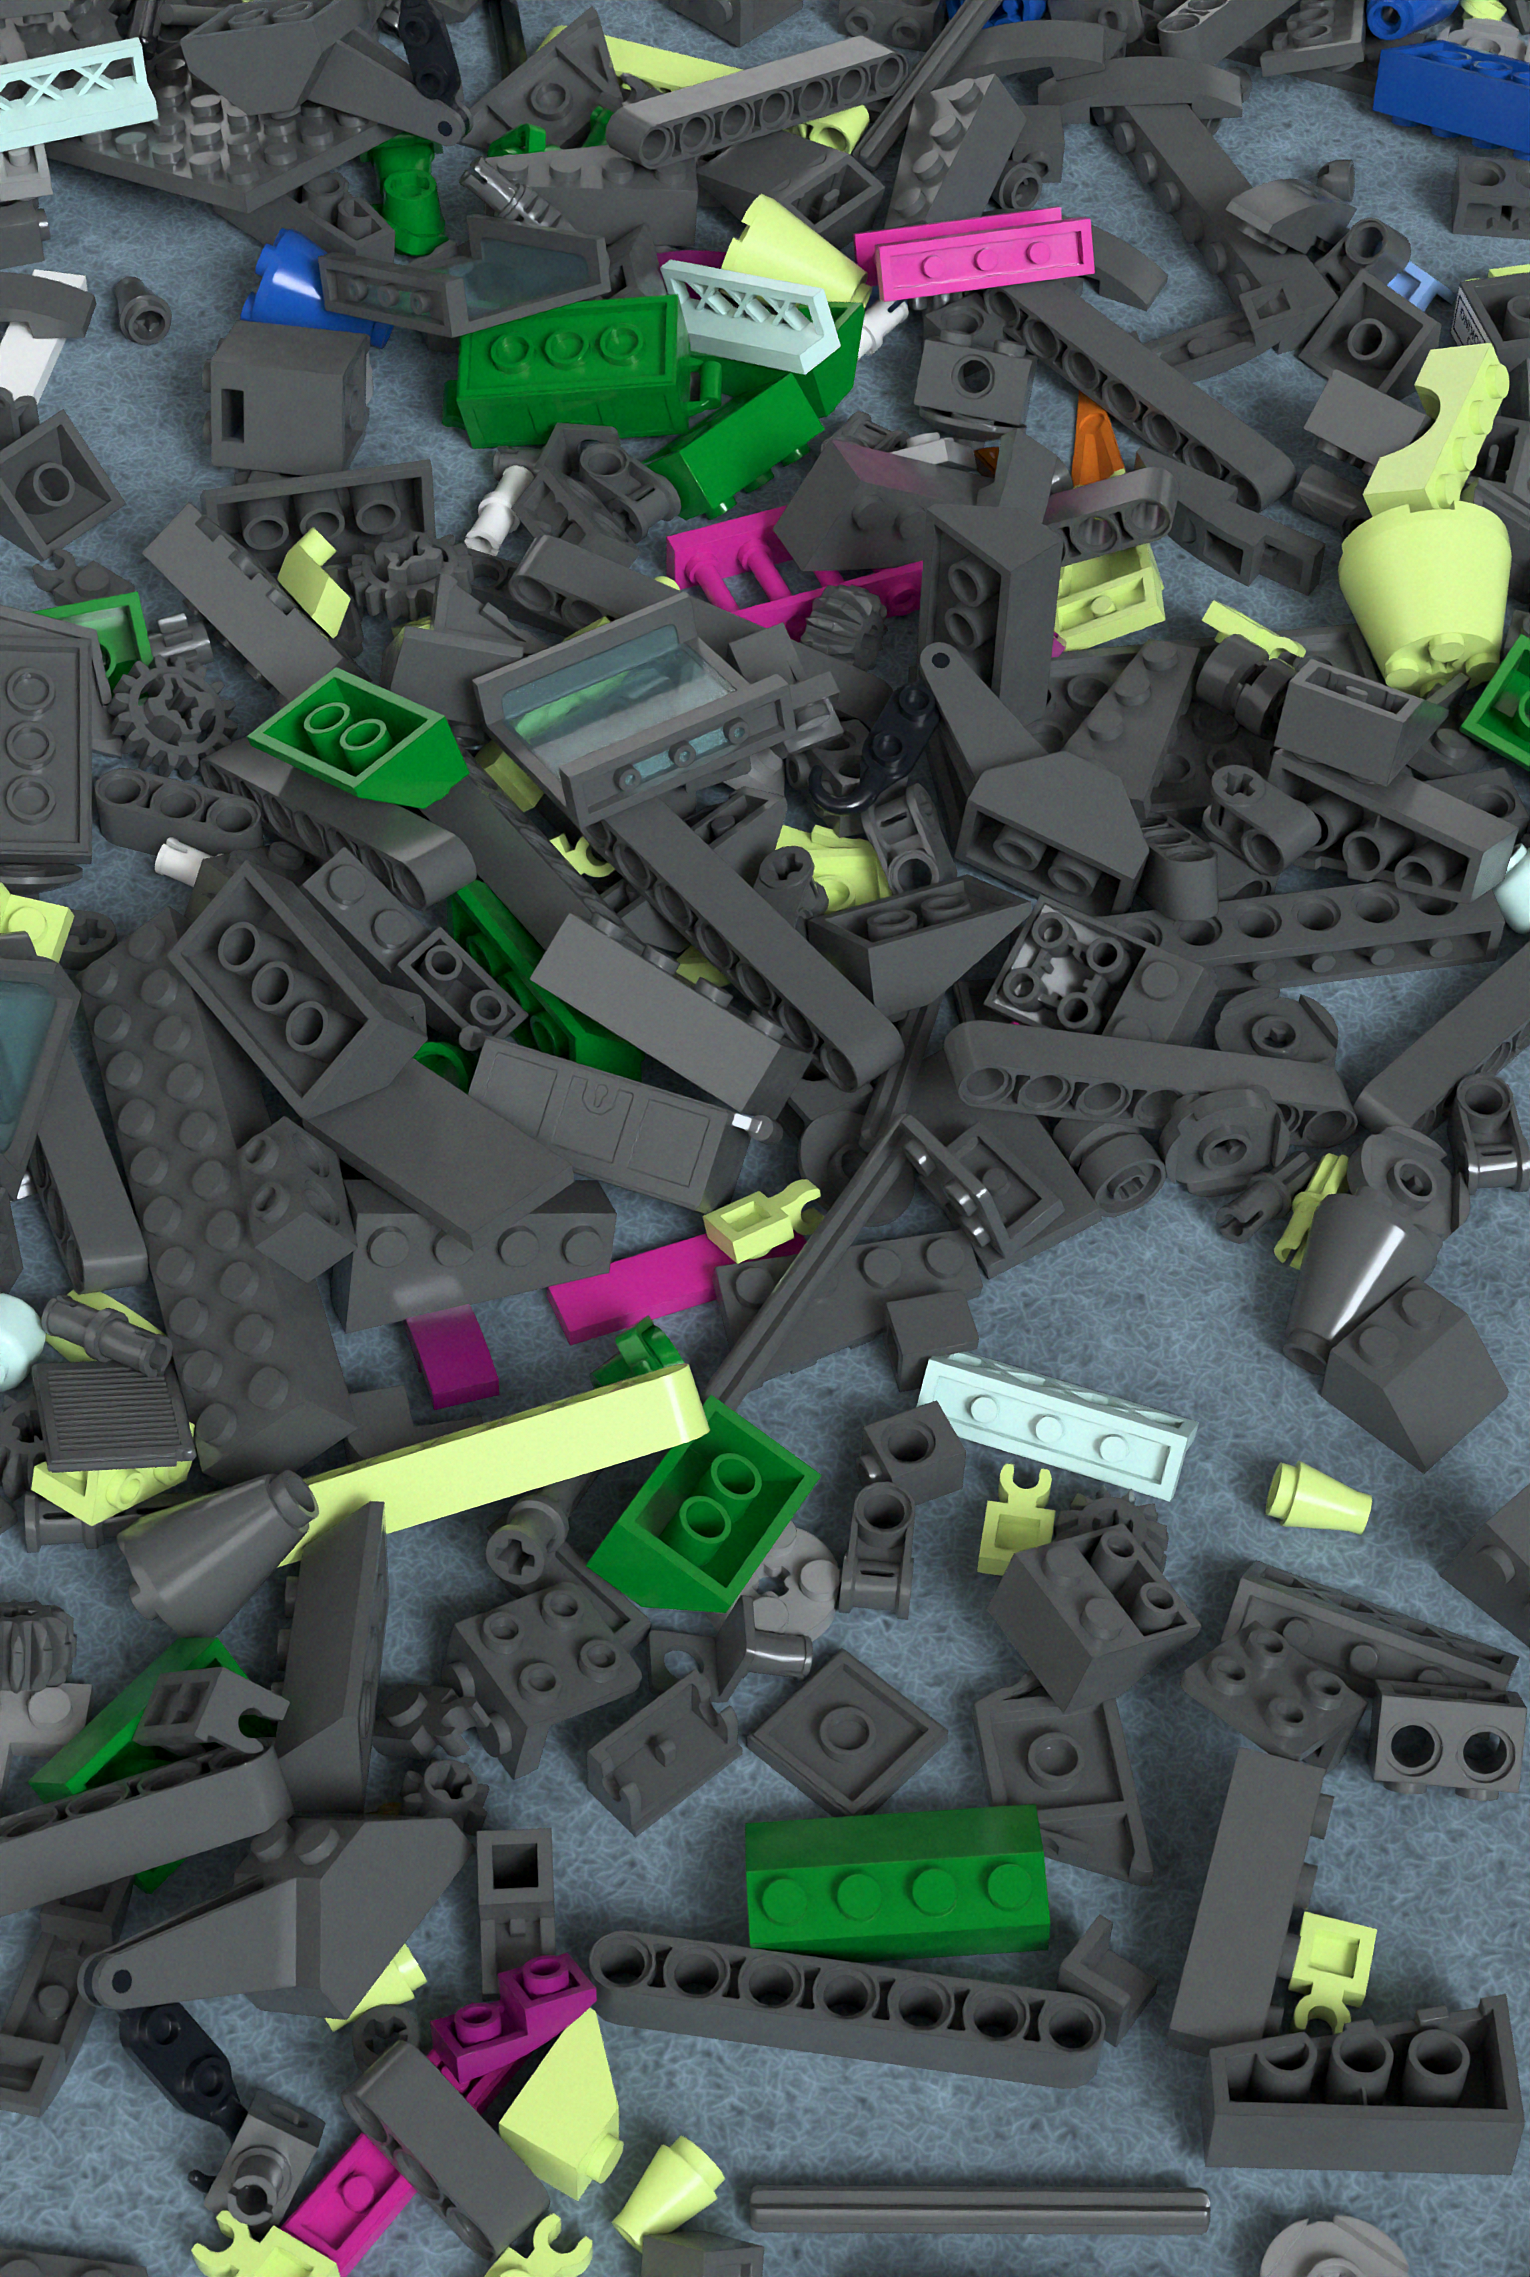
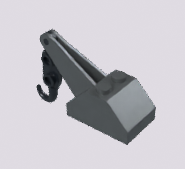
(294, 51)
(1029, 815)
(298, 1934)

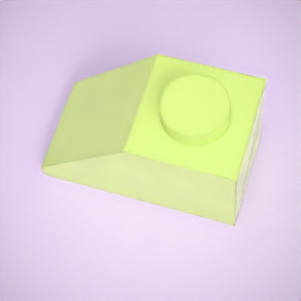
(568, 2113)

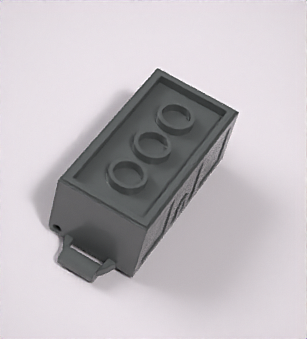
(616, 1125)

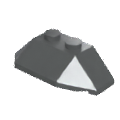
(737, 830)

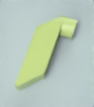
(311, 585)

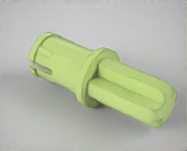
(1327, 1179)

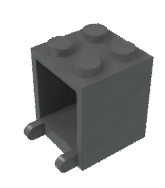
(286, 398)

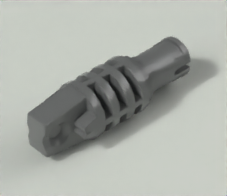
(511, 201)

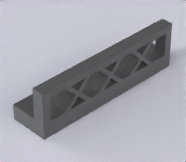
(1363, 1638)

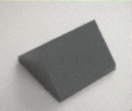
(1374, 338)
(52, 488)

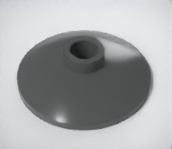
(968, 429)
(35, 878)
(831, 1156)

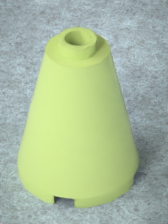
(790, 251)

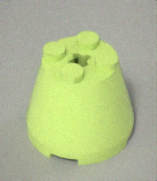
(1429, 593)

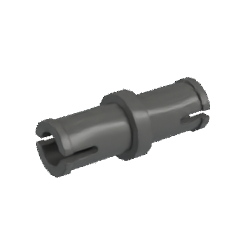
(107, 1335)

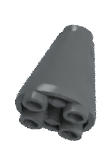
(1349, 1268)
(215, 1551)

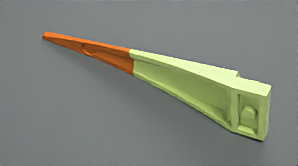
(1113, 591)

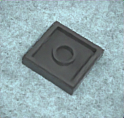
(847, 1738)

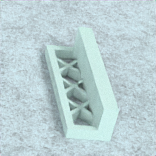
(75, 110)
(751, 331)
(1060, 1423)

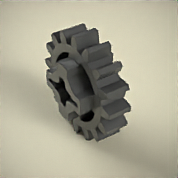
(403, 572)
(172, 716)

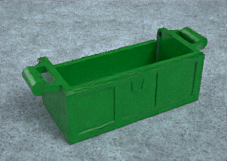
(584, 365)

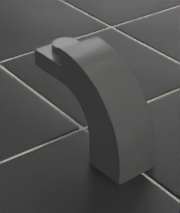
(812, 698)

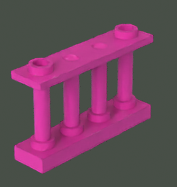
(975, 253)
(751, 545)

